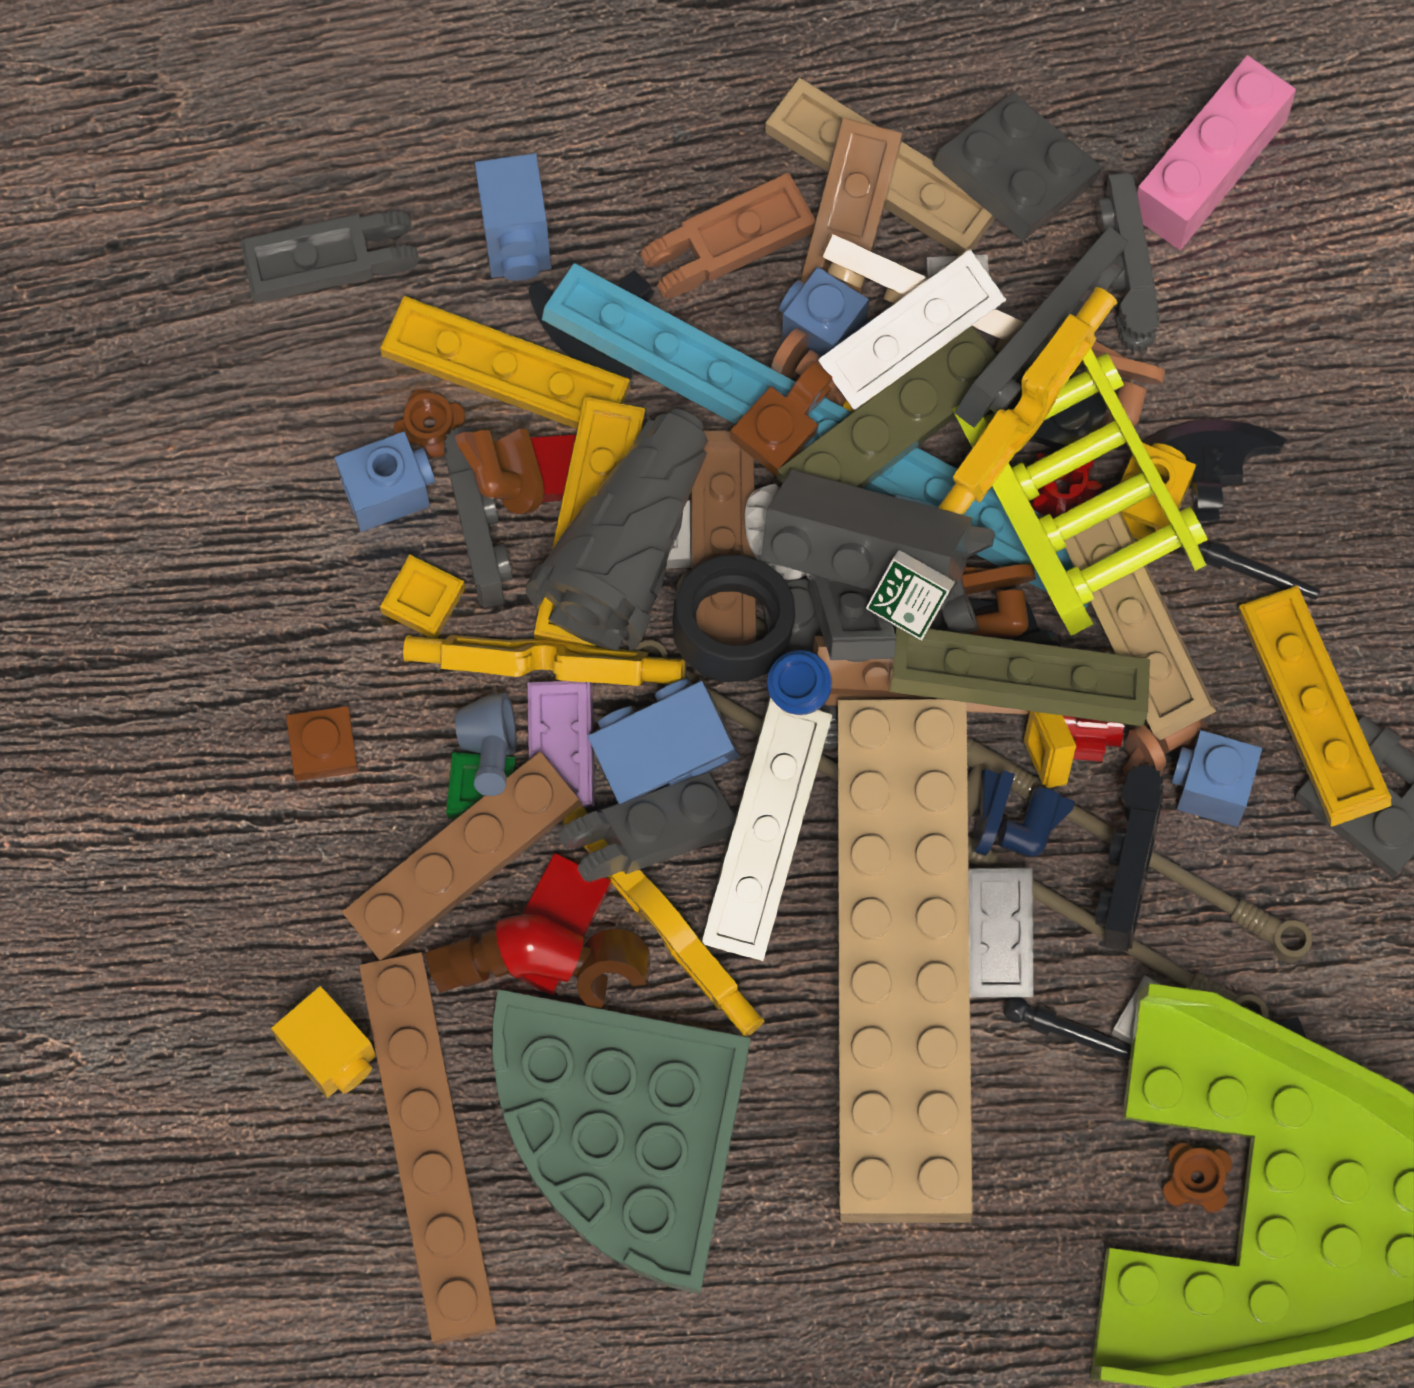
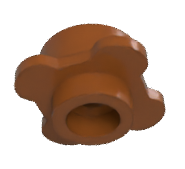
(424, 406)
(1213, 1167)

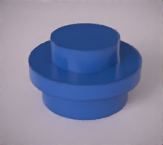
(799, 682)

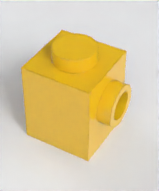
(1176, 474)
(325, 1044)

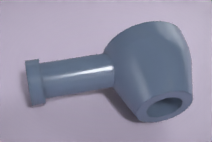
(490, 730)

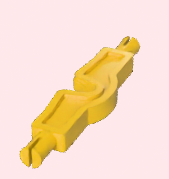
(1040, 389)
(565, 659)
(681, 942)

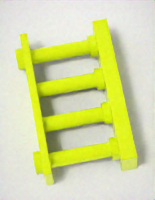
(1046, 536)

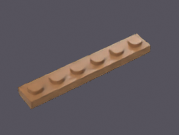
(428, 1149)

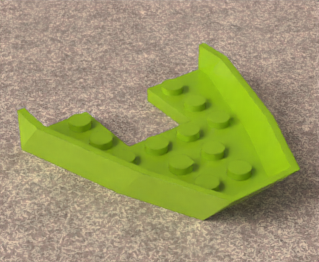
(1322, 1211)

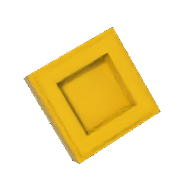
(422, 597)
(1050, 747)

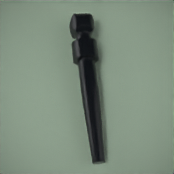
(1218, 555)
(1045, 1022)

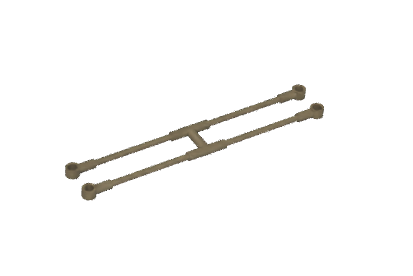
(981, 758)

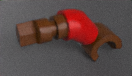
(545, 949)

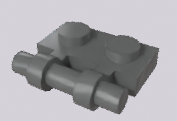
(1387, 834)

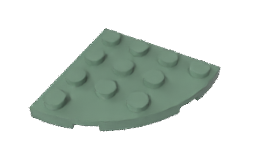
(622, 1126)

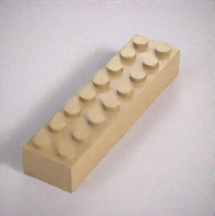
(904, 962)

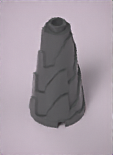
(619, 543)

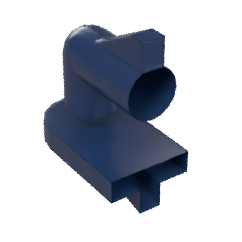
(1030, 838)

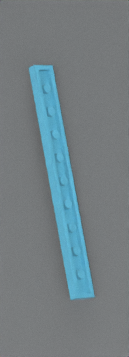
(733, 382)

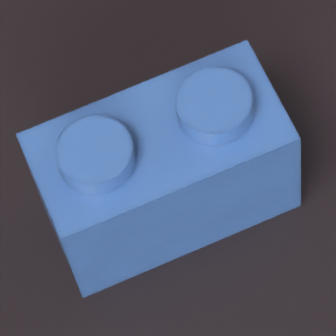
(513, 216)
(663, 742)

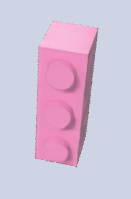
(1214, 152)

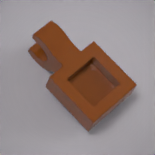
(780, 425)

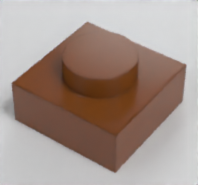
(322, 743)

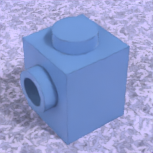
(823, 310)
(385, 480)
(1216, 777)

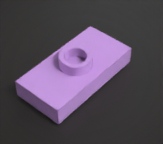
(559, 727)

